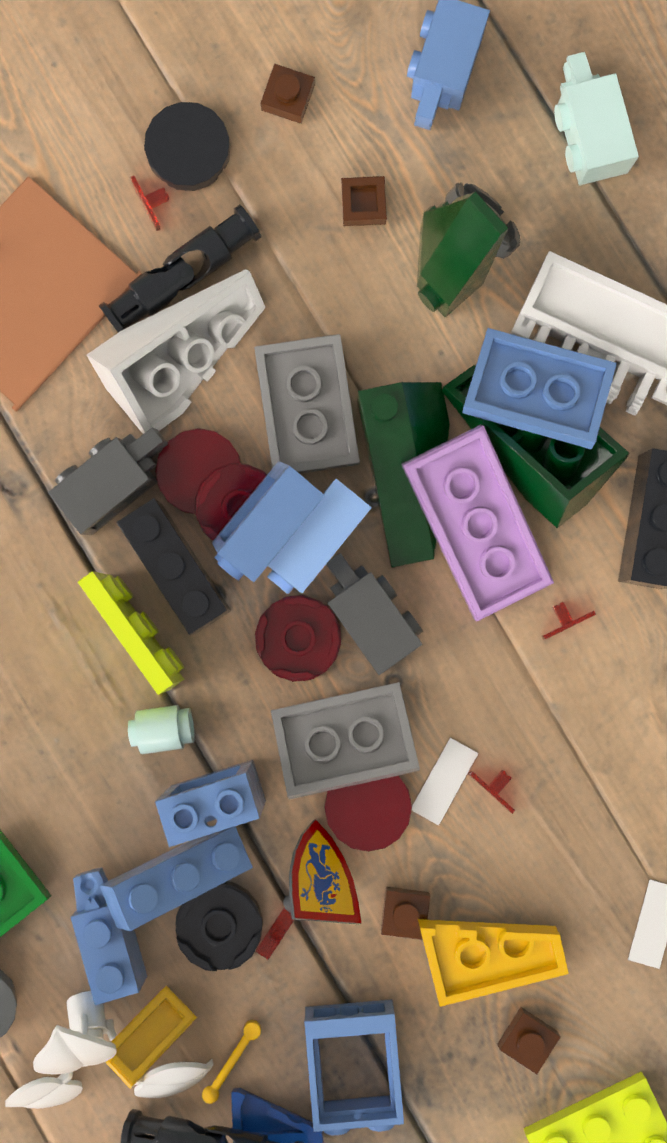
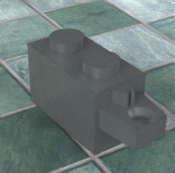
(108, 480)
(370, 616)

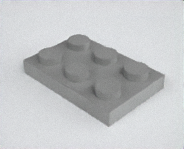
(307, 404)
(344, 740)

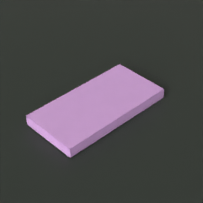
(478, 522)

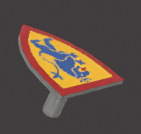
(321, 881)

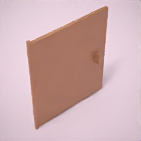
(49, 288)

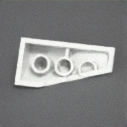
(166, 356)

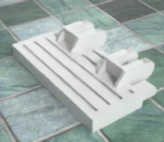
(605, 321)

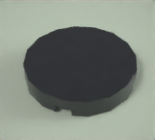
(187, 146)
(219, 927)

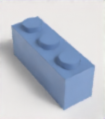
(175, 878)

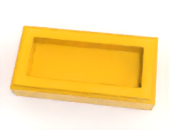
(149, 1036)

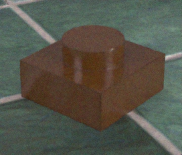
(287, 93)
(363, 201)
(402, 911)
(528, 1040)

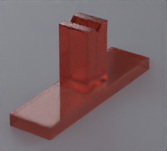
(151, 200)
(565, 619)
(495, 787)
(275, 934)

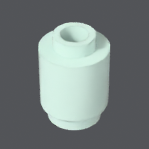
(161, 729)

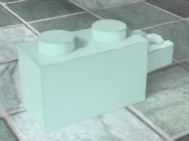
(594, 123)

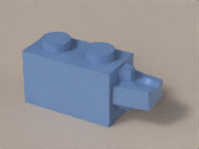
(447, 57)
(108, 953)

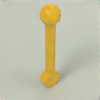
(251, 1032)

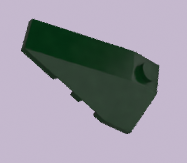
(456, 251)
(397, 426)
(546, 471)

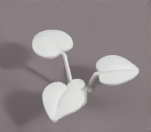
(86, 1046)

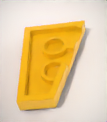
(489, 957)

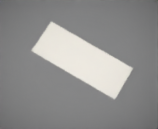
(444, 781)
(651, 929)

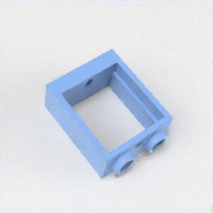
(317, 538)

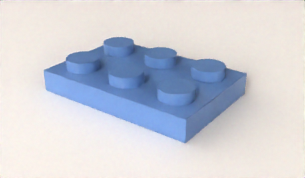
(539, 388)

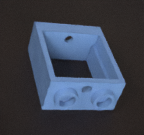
(265, 522)
(227, 795)
(344, 1020)

